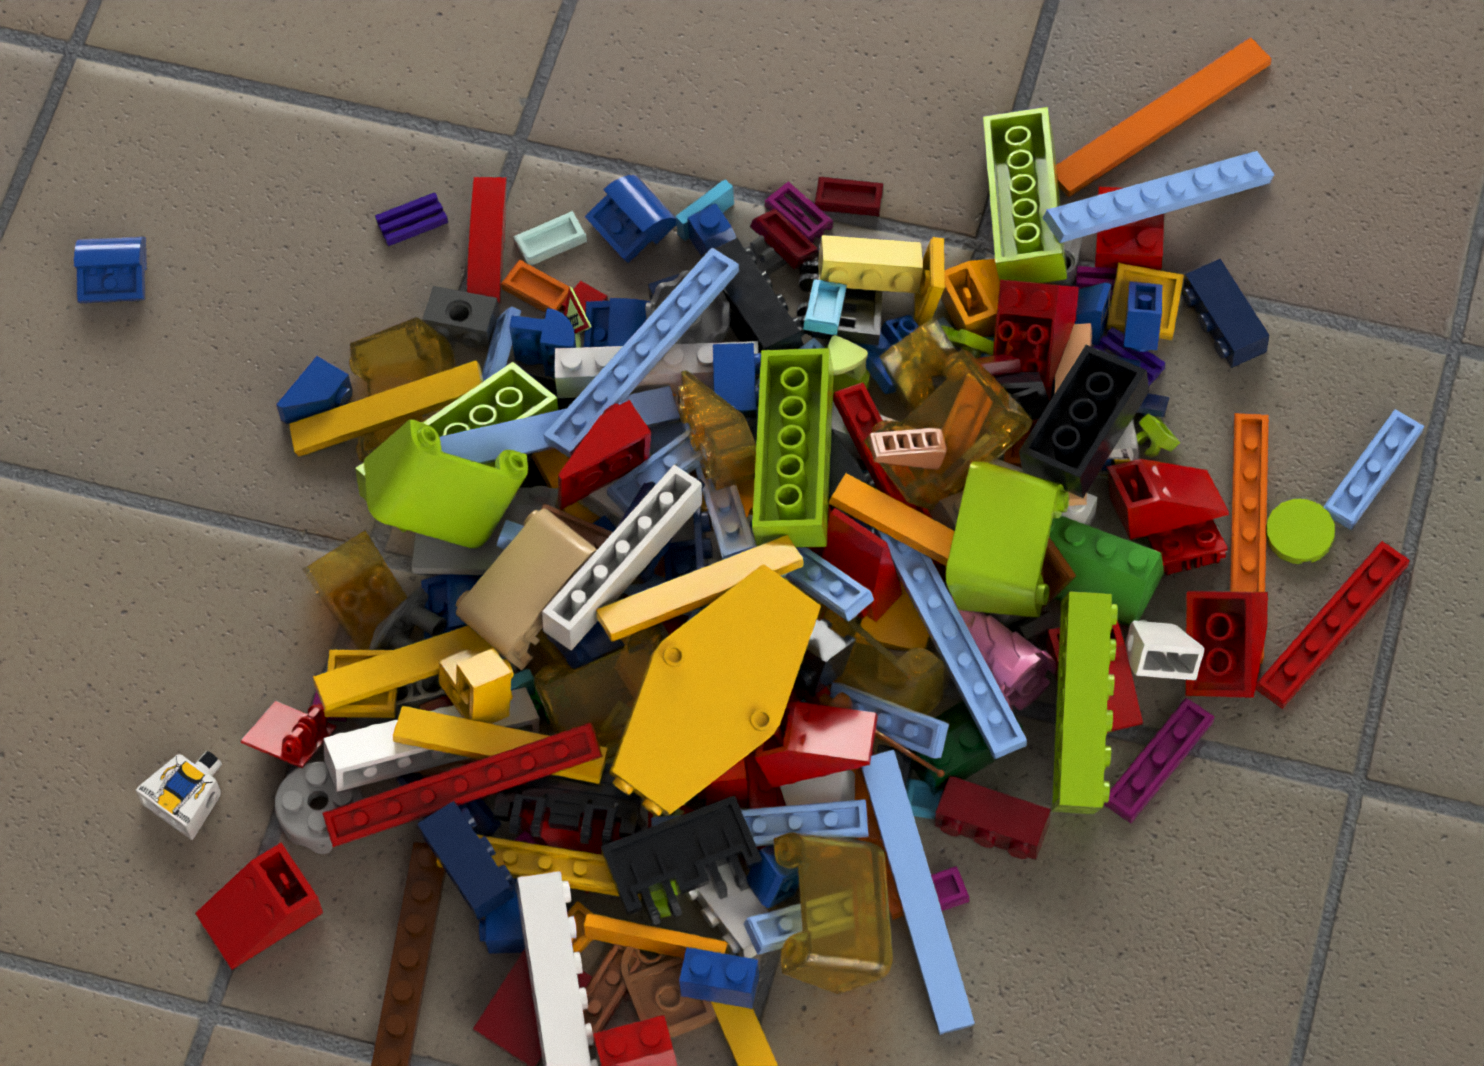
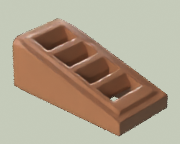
(919, 447)

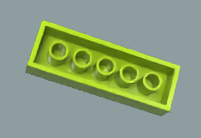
(1021, 190)
(499, 399)
(793, 447)
(1082, 703)

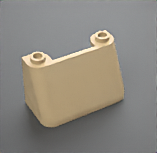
(521, 582)

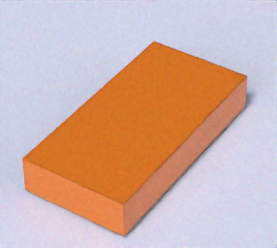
(535, 287)

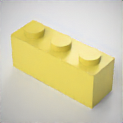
(871, 263)

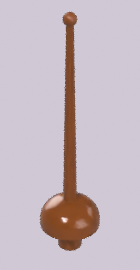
(842, 700)

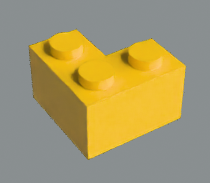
(478, 684)

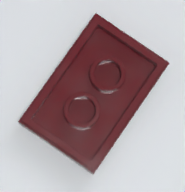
(511, 1016)

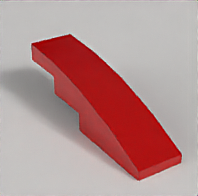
(487, 236)

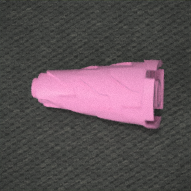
(1011, 659)

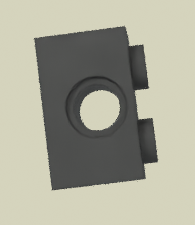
(449, 305)

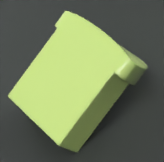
(847, 357)

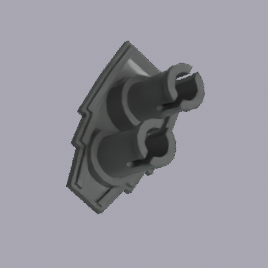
(399, 625)

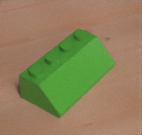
(1108, 566)

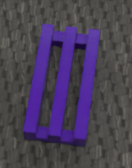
(408, 215)
(1148, 360)

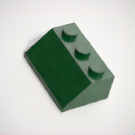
(962, 752)

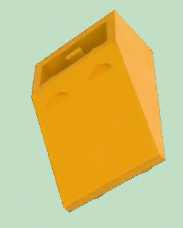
(972, 296)

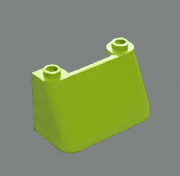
(436, 492)
(1003, 541)

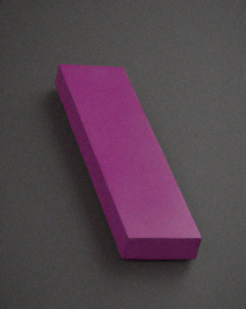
(1158, 760)

